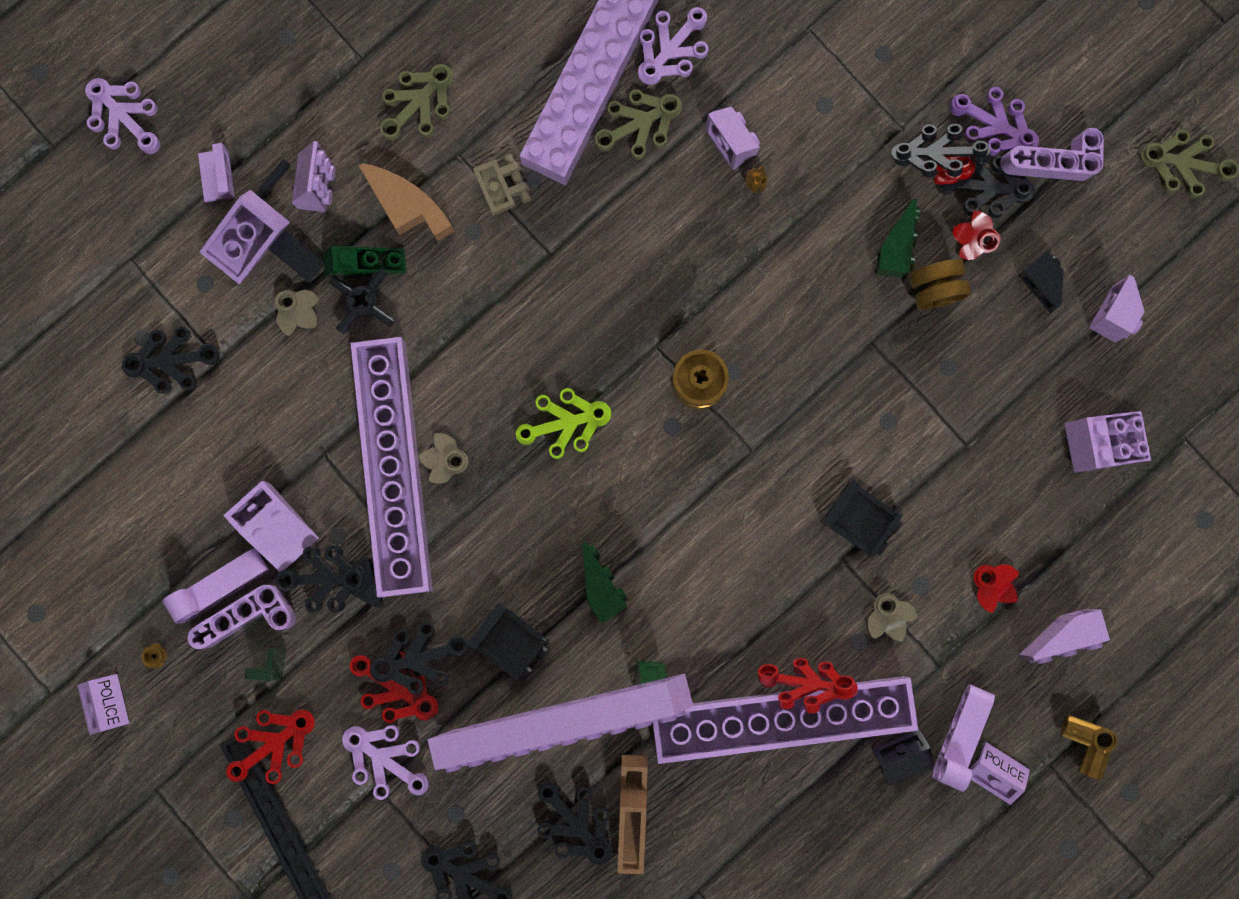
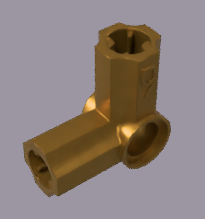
(1095, 755)

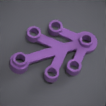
(996, 124)

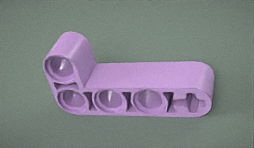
(1051, 159)
(216, 587)
(238, 620)
(963, 738)

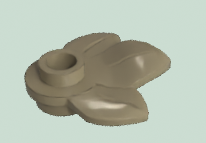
(299, 312)
(440, 459)
(890, 621)

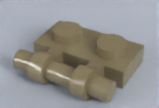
(495, 188)

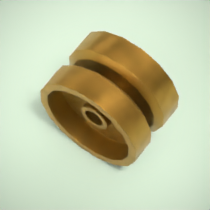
(940, 284)
(705, 365)

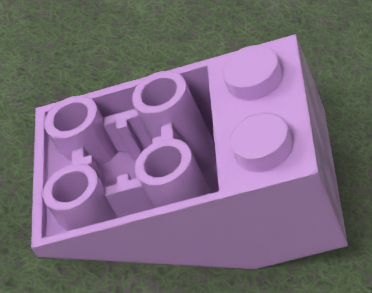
(313, 179)
(1107, 441)
(271, 526)
(1066, 634)

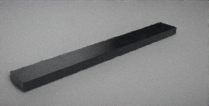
(276, 823)

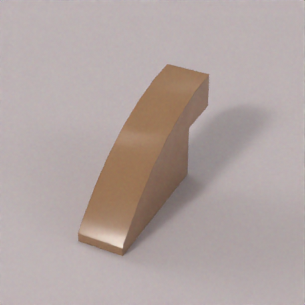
(405, 202)
(632, 814)

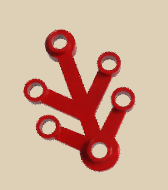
(839, 687)
(397, 692)
(274, 743)

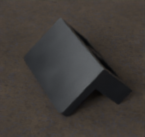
(904, 757)

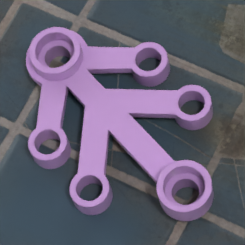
(671, 48)
(118, 113)
(382, 759)

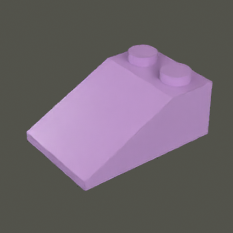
(244, 236)

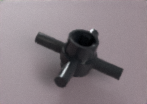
(353, 295)

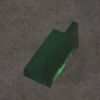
(274, 667)

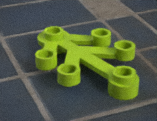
(567, 422)

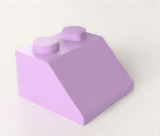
(731, 136)
(1120, 311)

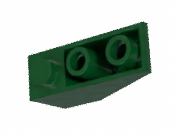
(895, 253)
(362, 261)
(601, 592)
(648, 671)

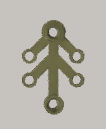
(419, 99)
(641, 121)
(1184, 162)

